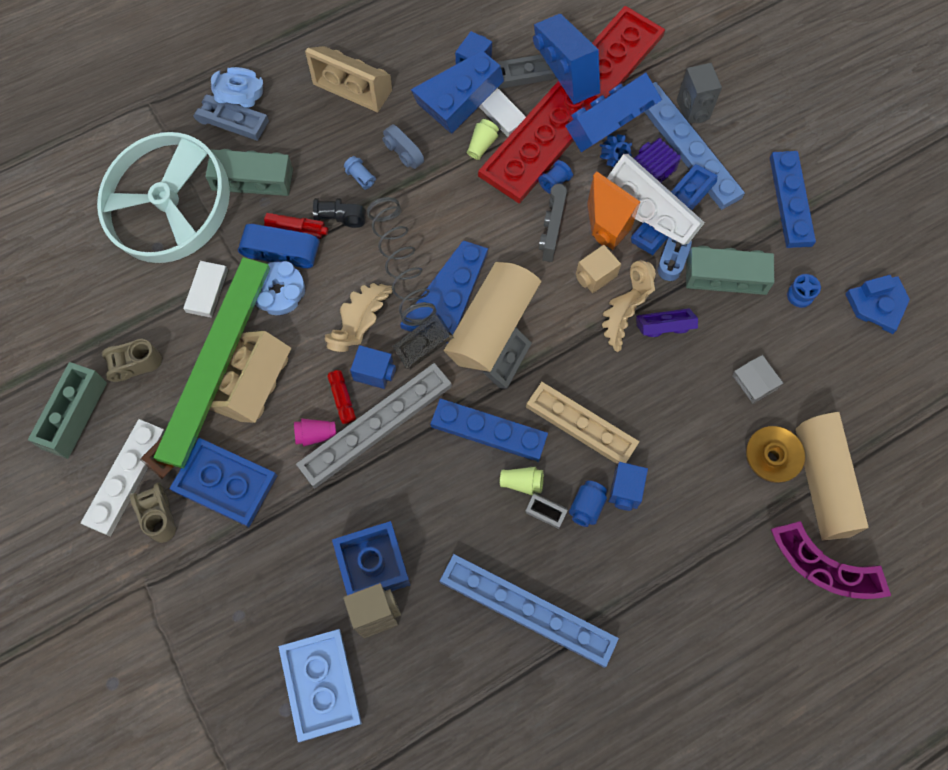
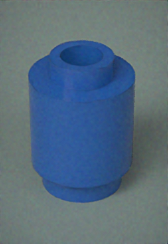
(588, 503)

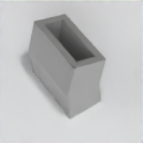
(757, 379)
(549, 504)

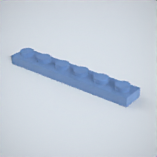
(693, 149)
(529, 610)

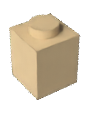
(597, 269)

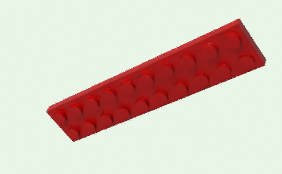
(543, 134)

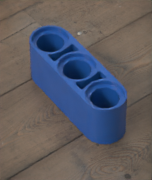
(278, 245)

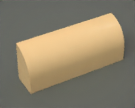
(492, 316)
(831, 477)

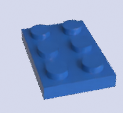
(224, 482)

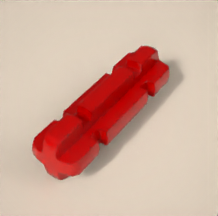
(341, 397)

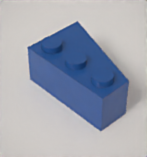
(569, 57)
(459, 90)
(613, 112)

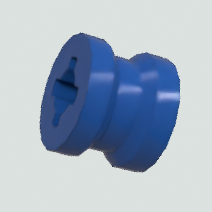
(810, 287)

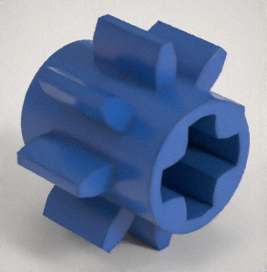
(609, 147)

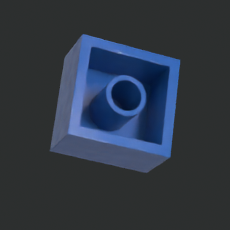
(371, 559)

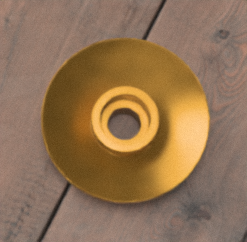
(784, 446)

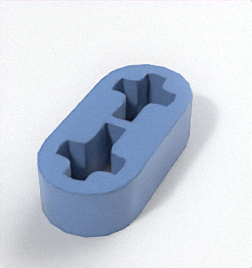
(679, 258)

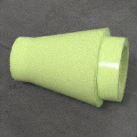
(483, 137)
(525, 480)

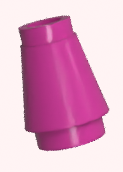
(313, 431)

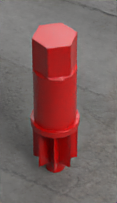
(302, 225)

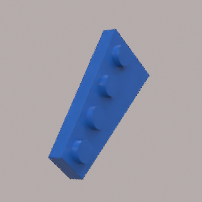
(452, 286)

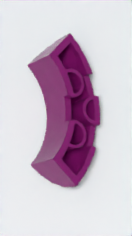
(835, 577)

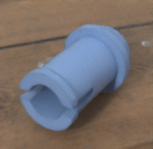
(354, 167)

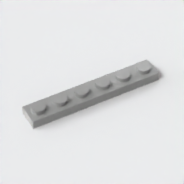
(373, 425)

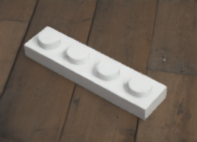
(122, 479)

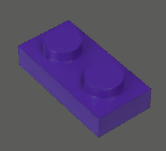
(670, 321)

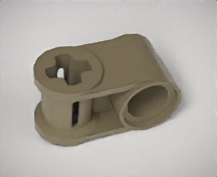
(126, 361)
(152, 508)

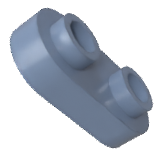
(403, 146)

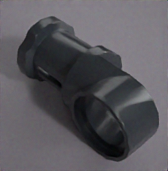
(349, 214)

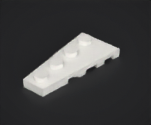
(657, 204)

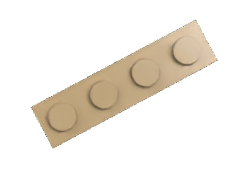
(582, 424)

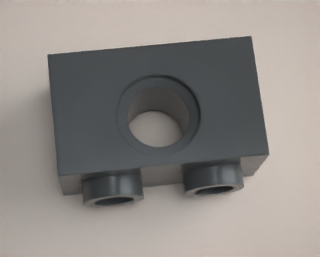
(699, 93)

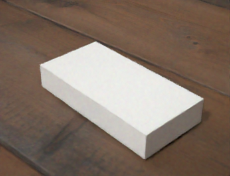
(502, 112)
(205, 289)

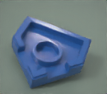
(880, 302)

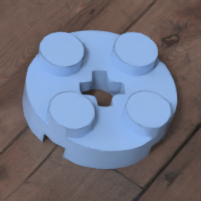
(236, 86)
(287, 300)

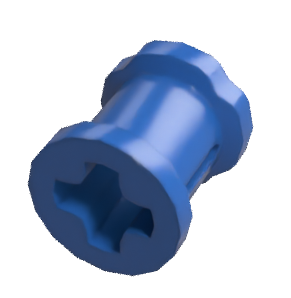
(557, 175)

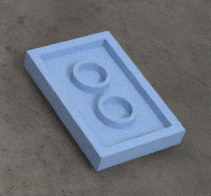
(319, 685)

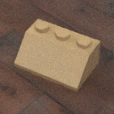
(348, 77)
(250, 376)

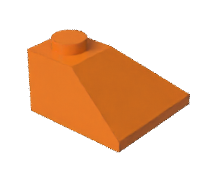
(610, 211)

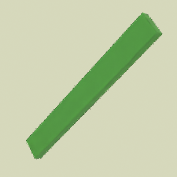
(212, 364)

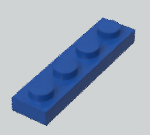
(688, 191)
(792, 199)
(489, 430)

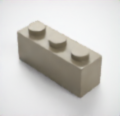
(372, 610)

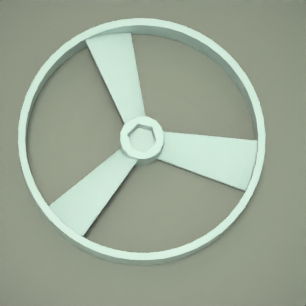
(164, 194)

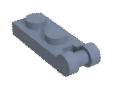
(232, 118)

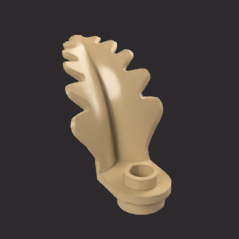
(642, 277)
(357, 316)

